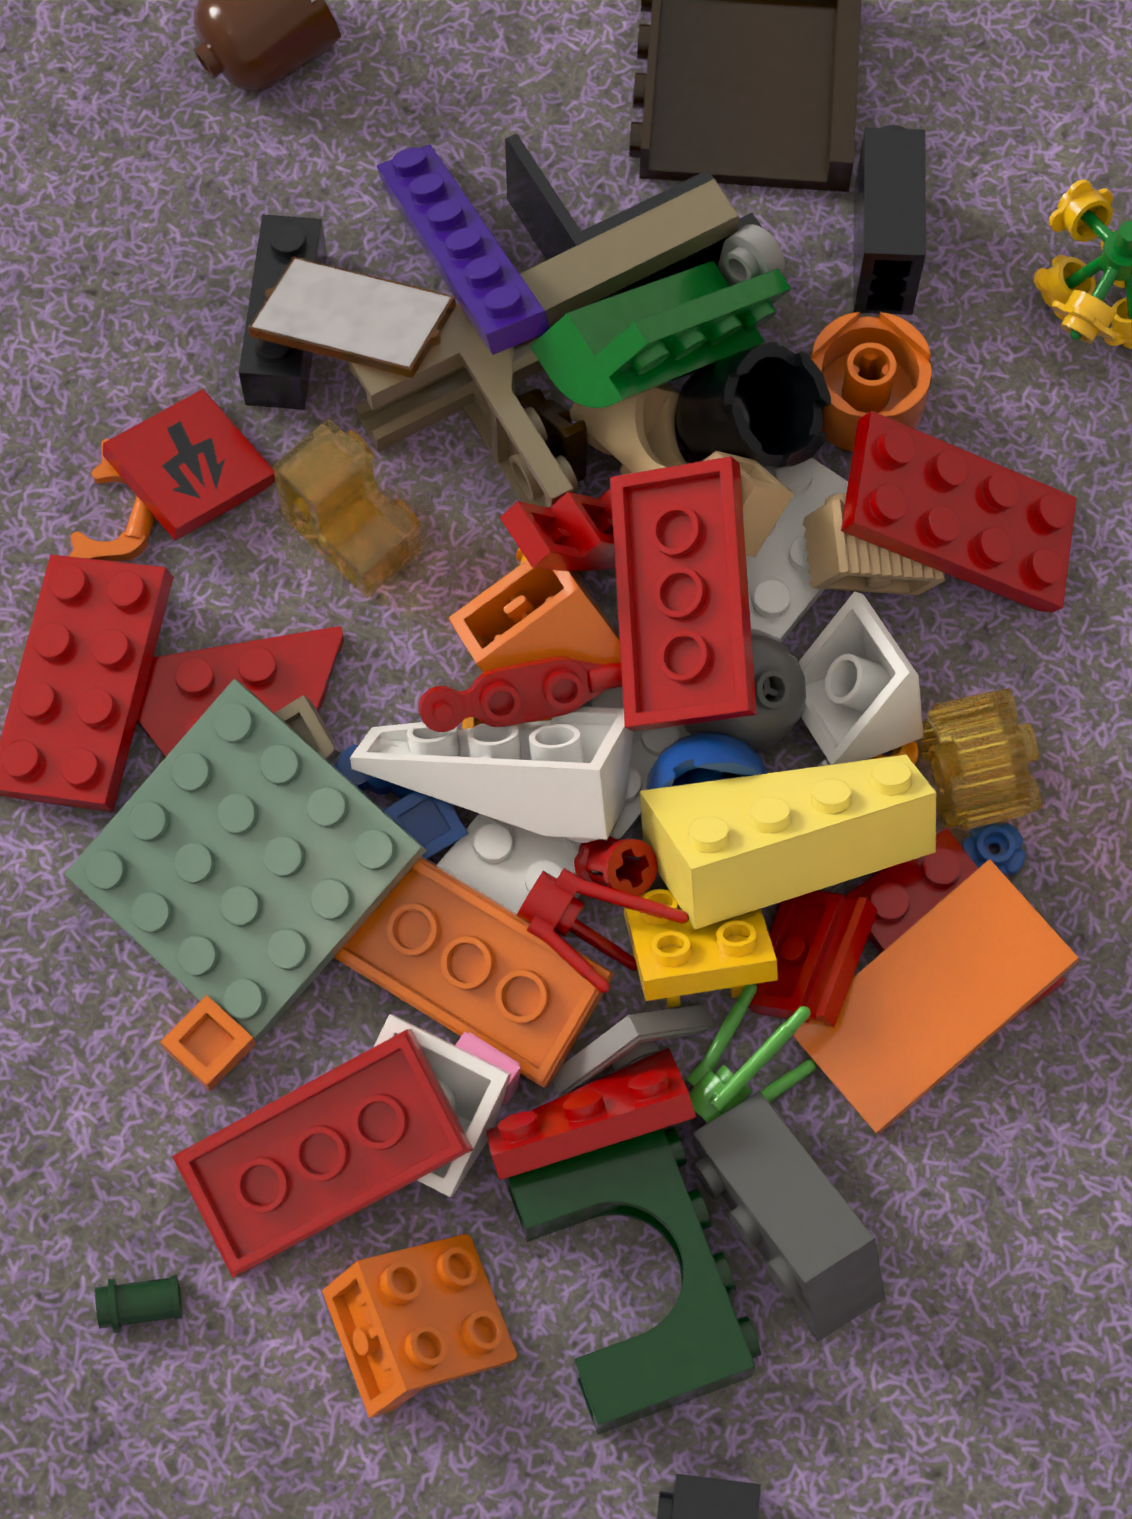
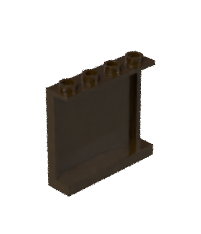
(748, 92)

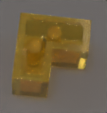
(336, 507)

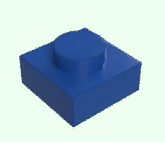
(428, 821)

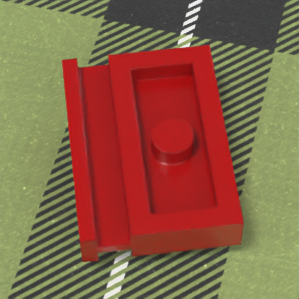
(816, 953)

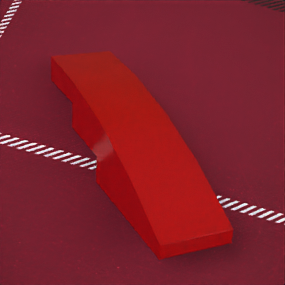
(566, 536)

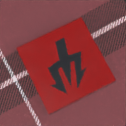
(188, 464)

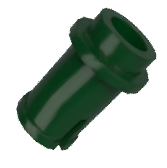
(137, 1302)

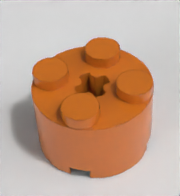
(871, 367)

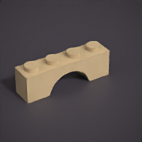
(644, 439)

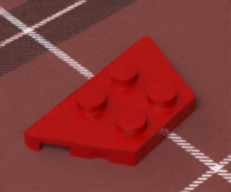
(272, 668)

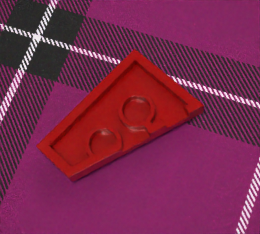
(594, 1116)

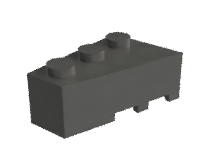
(791, 1215)

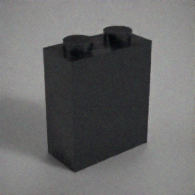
(889, 220)

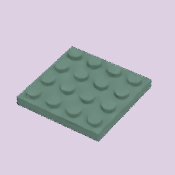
(245, 861)

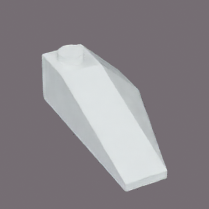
(536, 775)

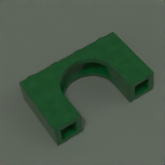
(701, 1339)

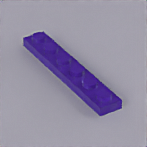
(463, 249)

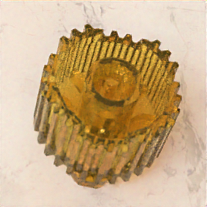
(980, 760)

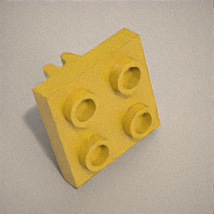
(685, 960)

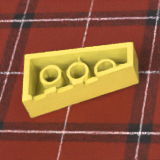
(785, 833)

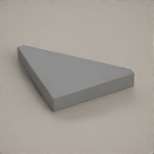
(630, 1042)

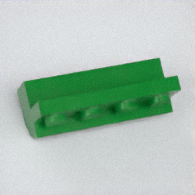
(656, 333)

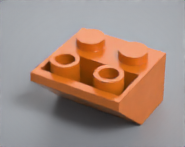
(534, 618)

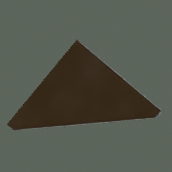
(562, 435)

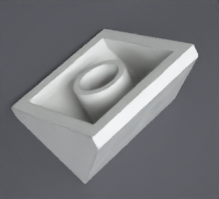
(859, 687)
(472, 1089)

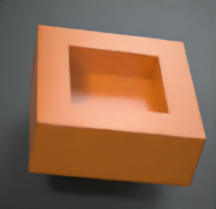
(208, 1043)

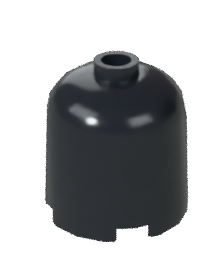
(755, 407)

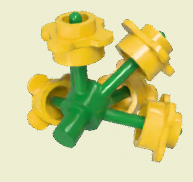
(1071, 284)

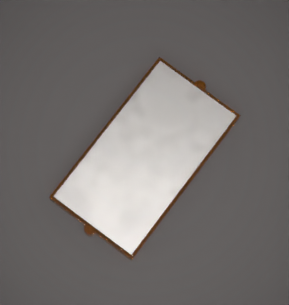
(353, 317)

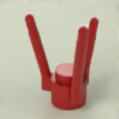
(554, 909)

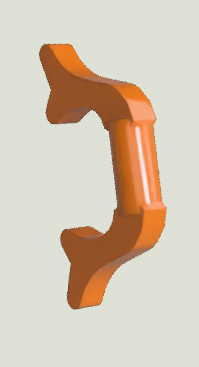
(129, 543)

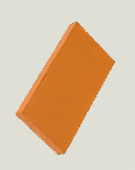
(475, 969)
(937, 996)

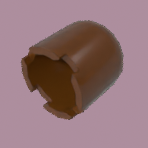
(261, 39)

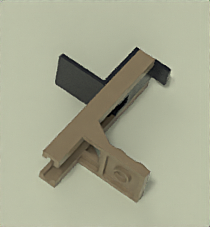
(581, 268)

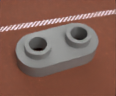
(749, 254)

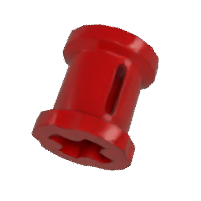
(618, 870)

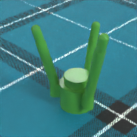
(722, 1091)

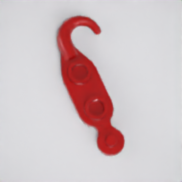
(520, 693)

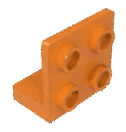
(417, 1321)

